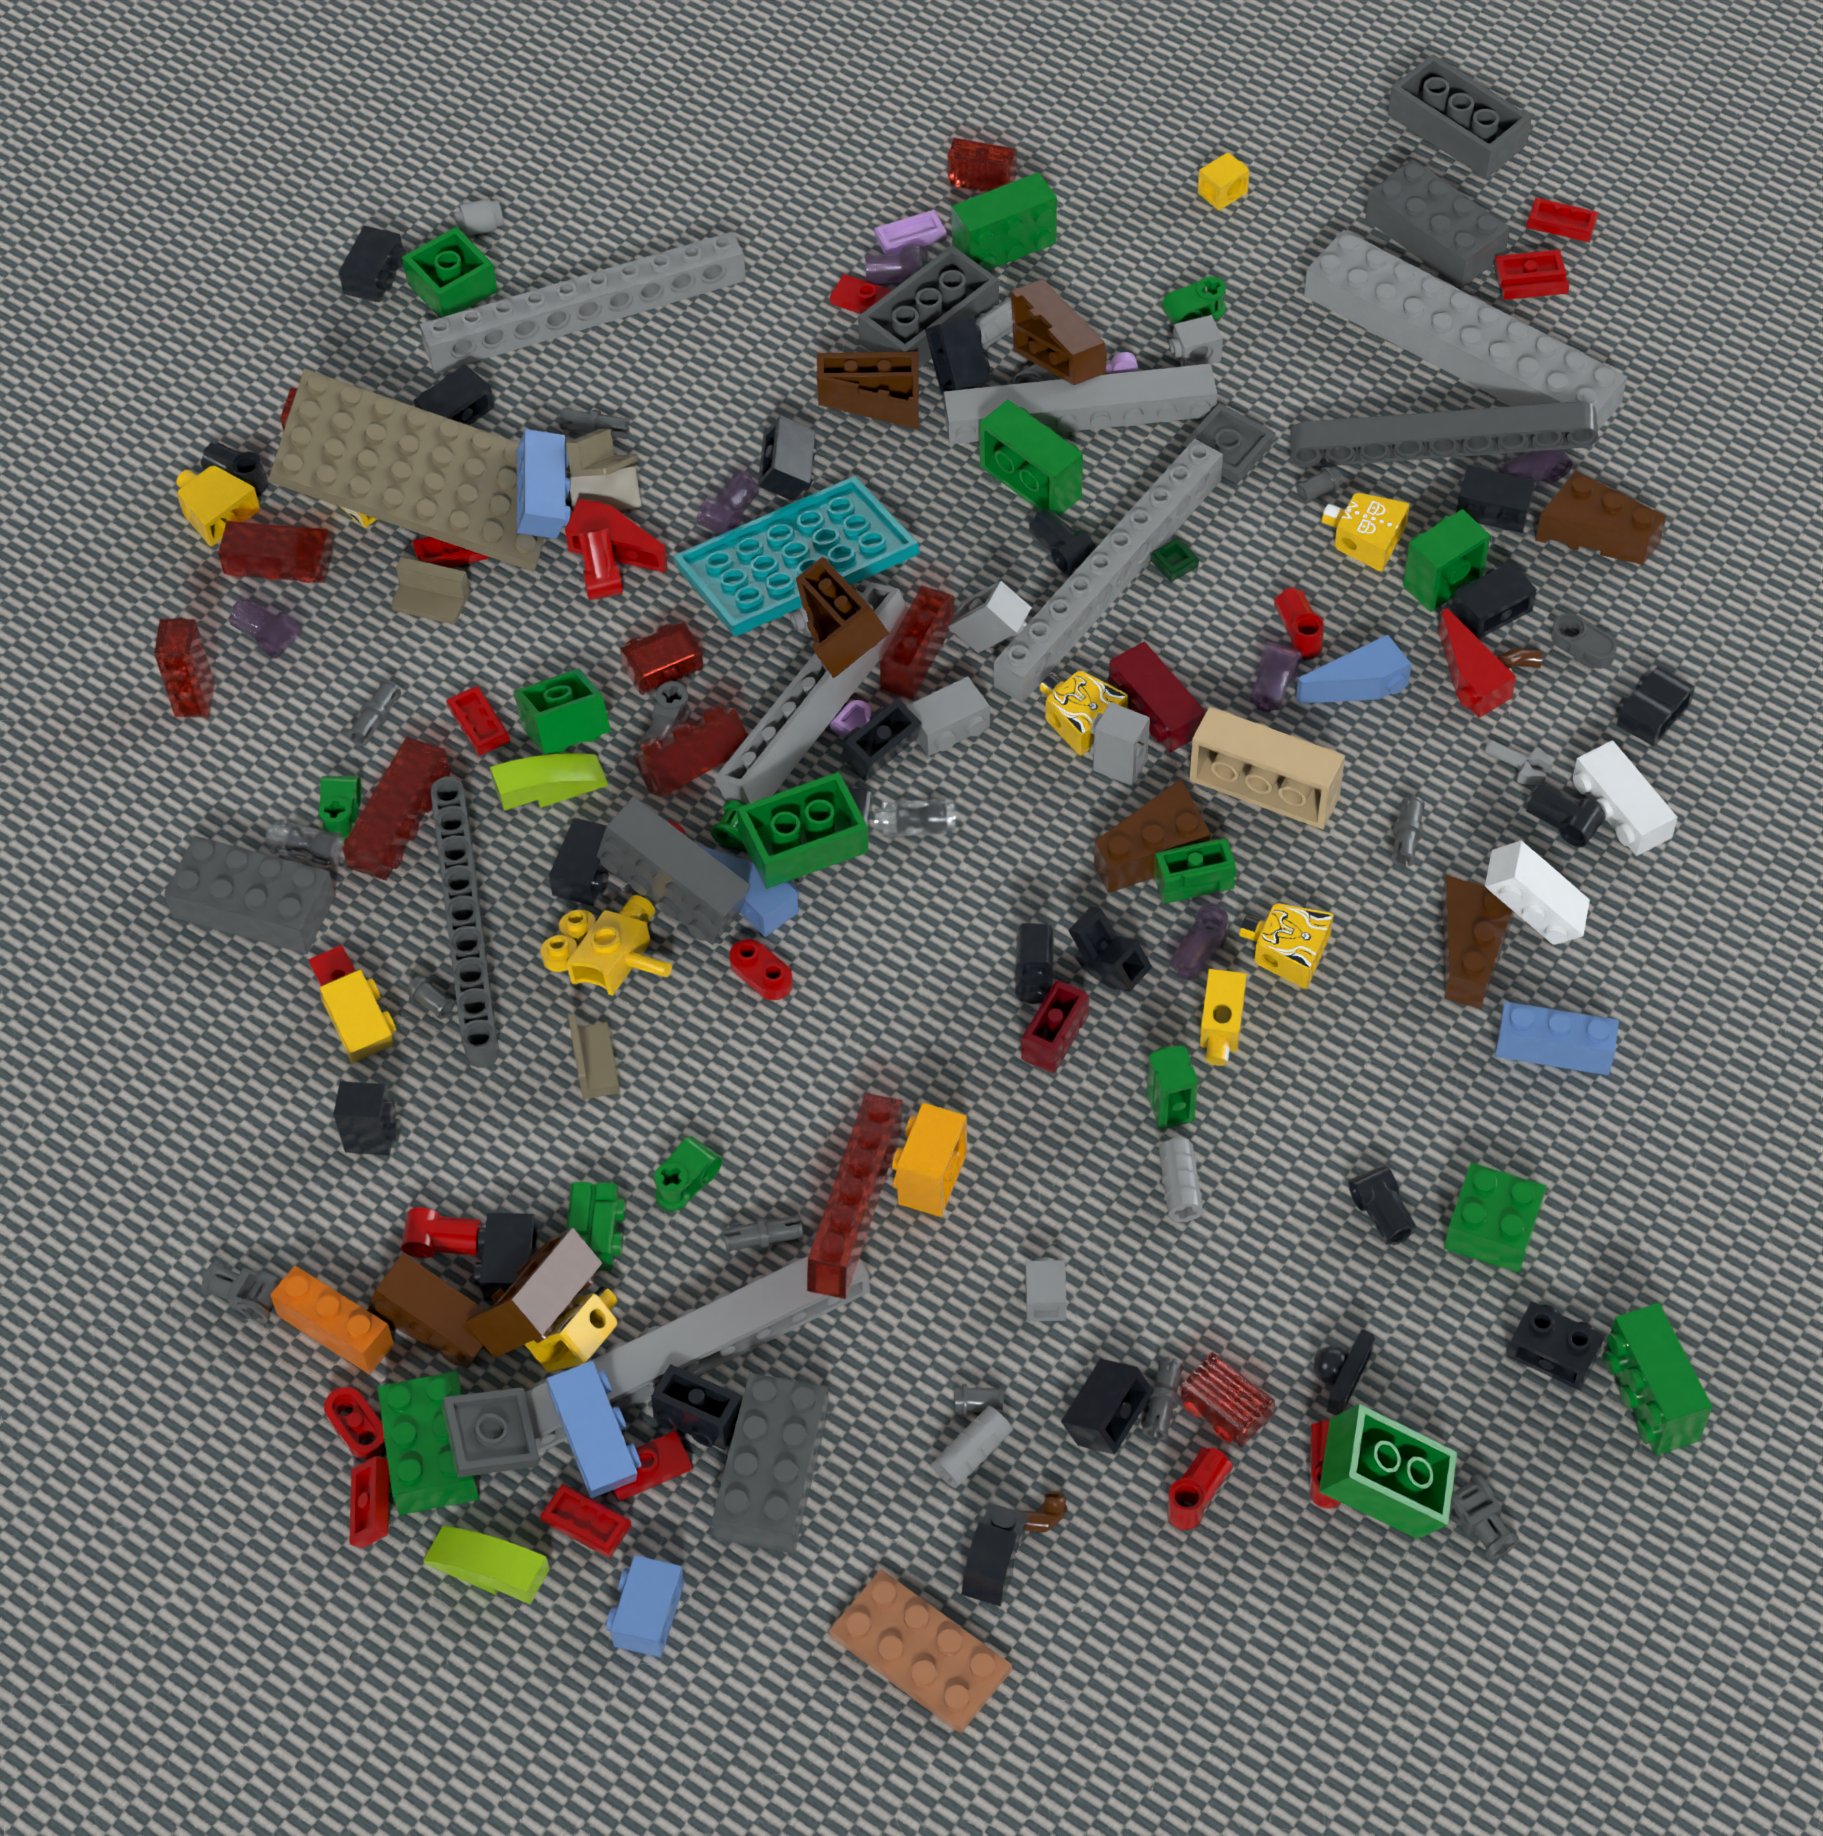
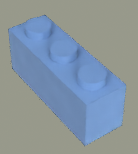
(542, 484)
(1557, 1038)
(593, 1428)

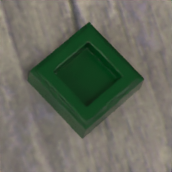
(1174, 559)

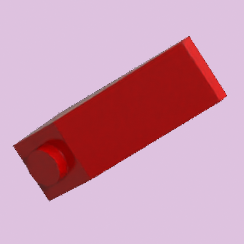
(629, 542)
(1476, 672)

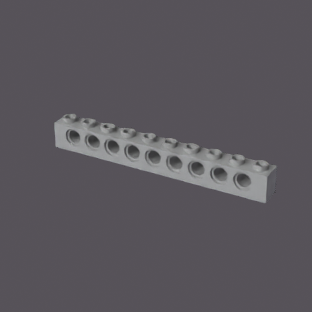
(583, 302)
(1107, 571)

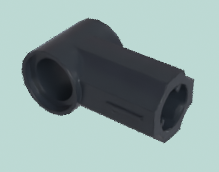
(244, 465)
(1066, 546)
(1574, 819)
(1379, 1196)

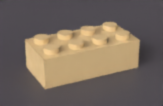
(1266, 767)

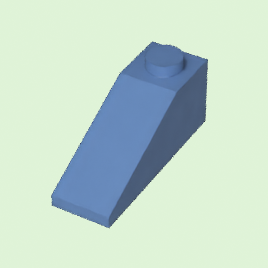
(1357, 676)
(762, 907)

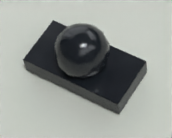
(1343, 1369)

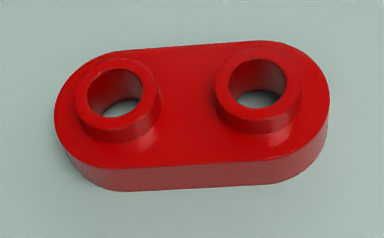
(757, 968)
(357, 1425)

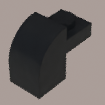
(1104, 955)
(993, 1554)

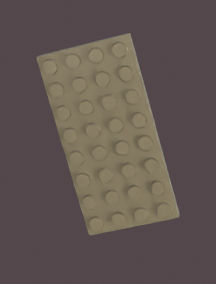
(404, 468)

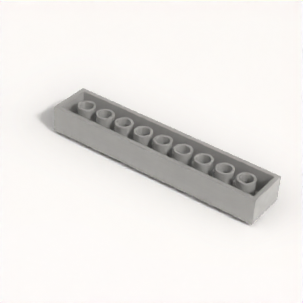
(1457, 330)

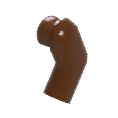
(1521, 658)

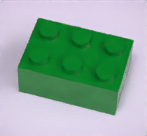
(1006, 222)
(1031, 458)
(802, 830)
(1656, 1379)
(419, 1444)
(1388, 1471)

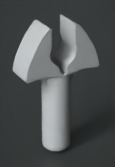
(1524, 763)

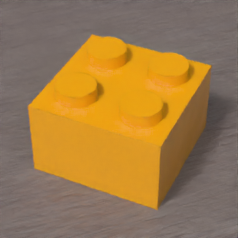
(930, 1159)

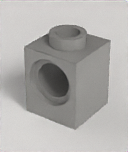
(1196, 342)
(1045, 1290)

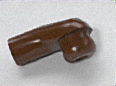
(1048, 1513)

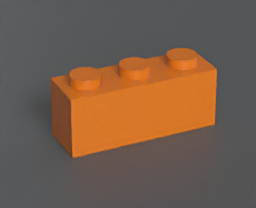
(332, 1319)

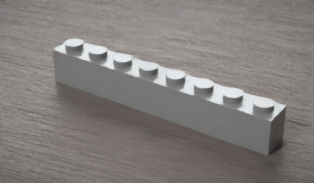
(1093, 404)
(804, 712)

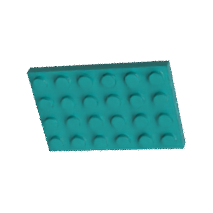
(753, 568)

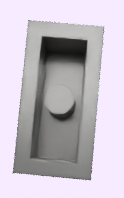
(990, 617)
(950, 716)
(1120, 743)

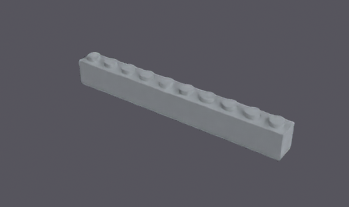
(700, 1340)

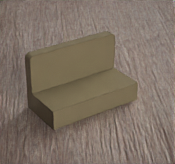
(595, 455)
(615, 489)
(430, 591)
(594, 1059)

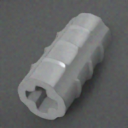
(995, 323)
(1180, 1180)
(972, 1447)

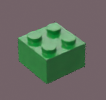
(450, 273)
(1445, 559)
(562, 711)
(1495, 1217)

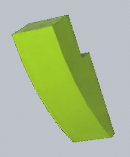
(546, 779)
(488, 1562)

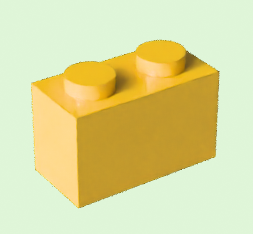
(357, 1015)

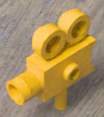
(606, 948)

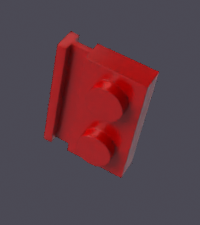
(1531, 274)

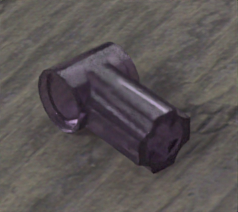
(896, 267)
(1539, 465)
(726, 509)
(271, 631)
(1276, 670)
(1200, 942)

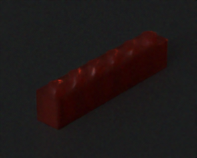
(854, 1196)

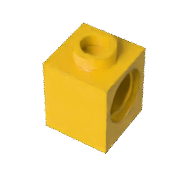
(1223, 181)

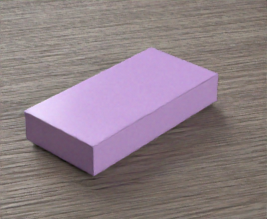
(916, 230)

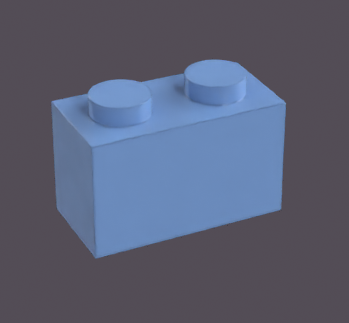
(646, 1606)

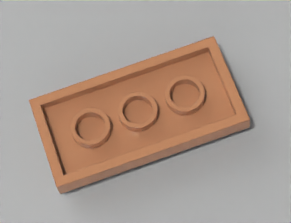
(920, 1651)

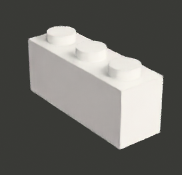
(1625, 796)
(1537, 892)

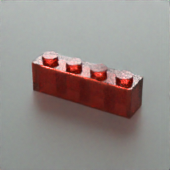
(395, 809)

